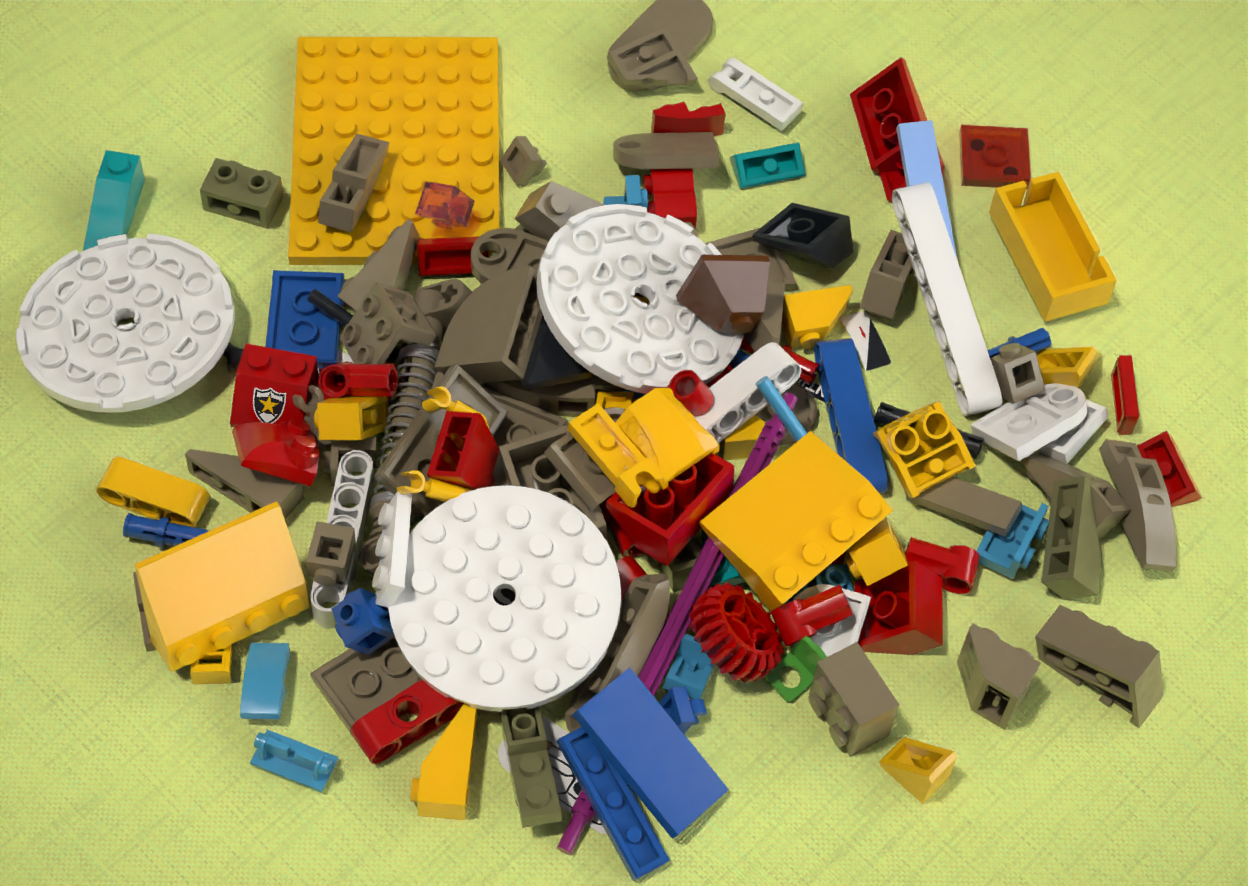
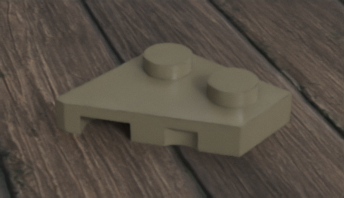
(652, 61)

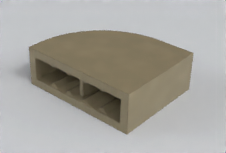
(494, 328)

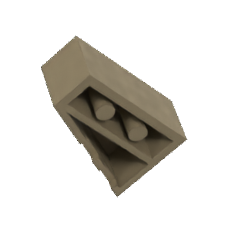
(551, 208)
(1104, 659)

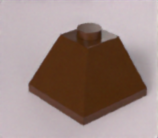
(727, 291)

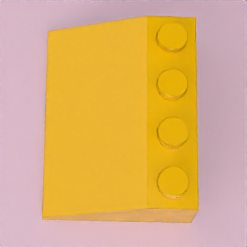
(794, 519)
(221, 586)

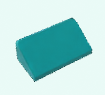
(768, 165)

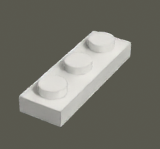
(392, 549)

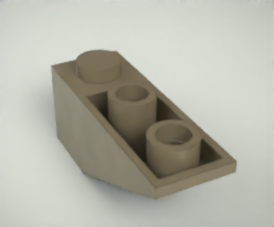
(386, 266)
(1107, 502)

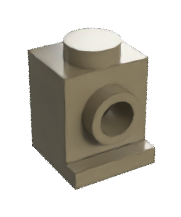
(1025, 377)
(330, 553)

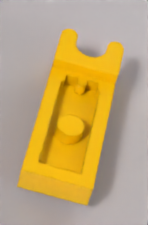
(615, 454)

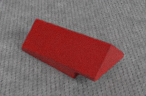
(879, 108)

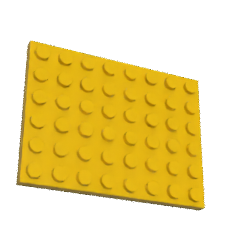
(424, 98)

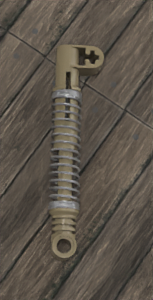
(417, 375)

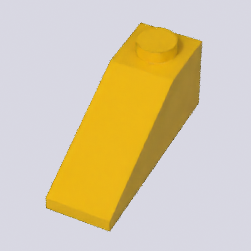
(447, 770)

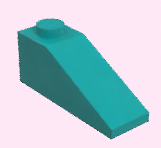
(114, 196)

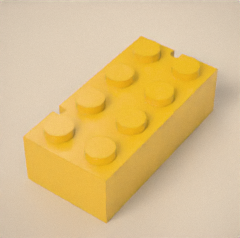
(1052, 246)

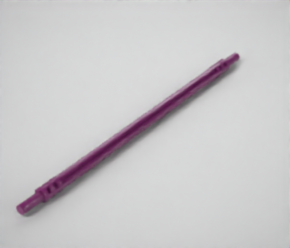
(679, 618)

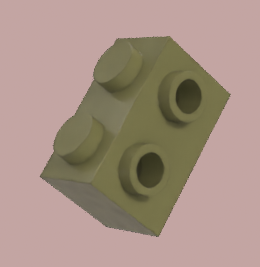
(241, 193)

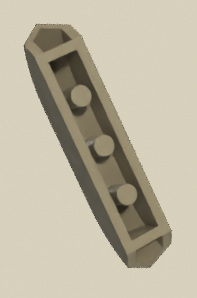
(638, 628)

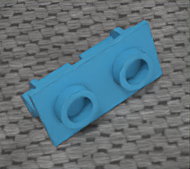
(293, 760)

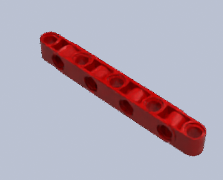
(384, 734)

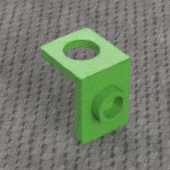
(802, 659)

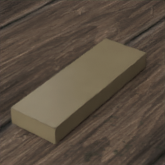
(971, 504)

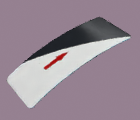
(866, 340)

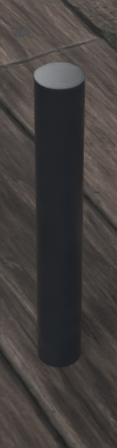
(338, 313)

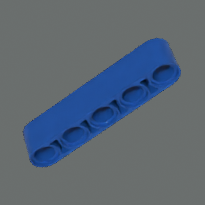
(850, 409)

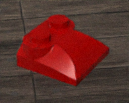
(278, 450)

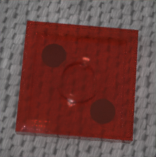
(993, 156)

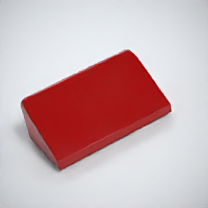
(1174, 470)

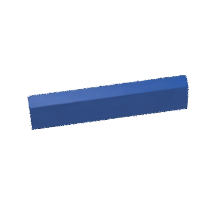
(613, 805)

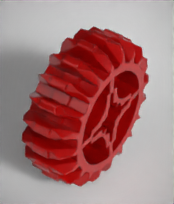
(736, 633)

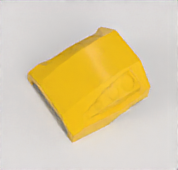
(666, 433)
(924, 448)

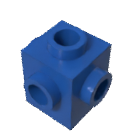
(362, 622)

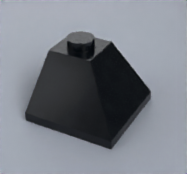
(808, 235)
(550, 362)

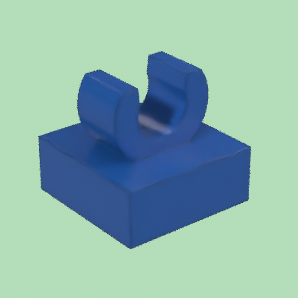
(681, 709)

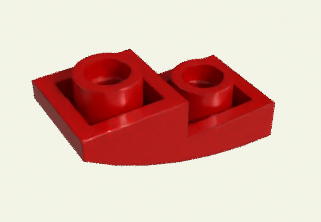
(678, 119)

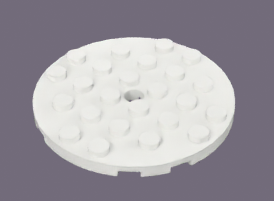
(589, 303)
(92, 364)
(515, 651)

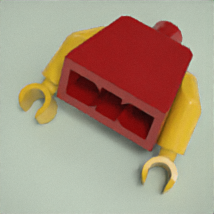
(462, 455)

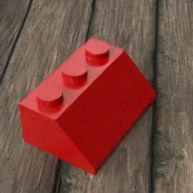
(670, 518)

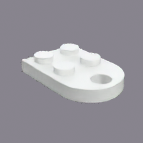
(1032, 422)

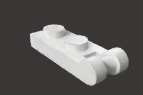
(756, 93)

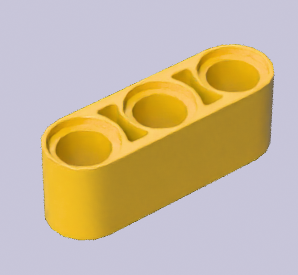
(152, 492)

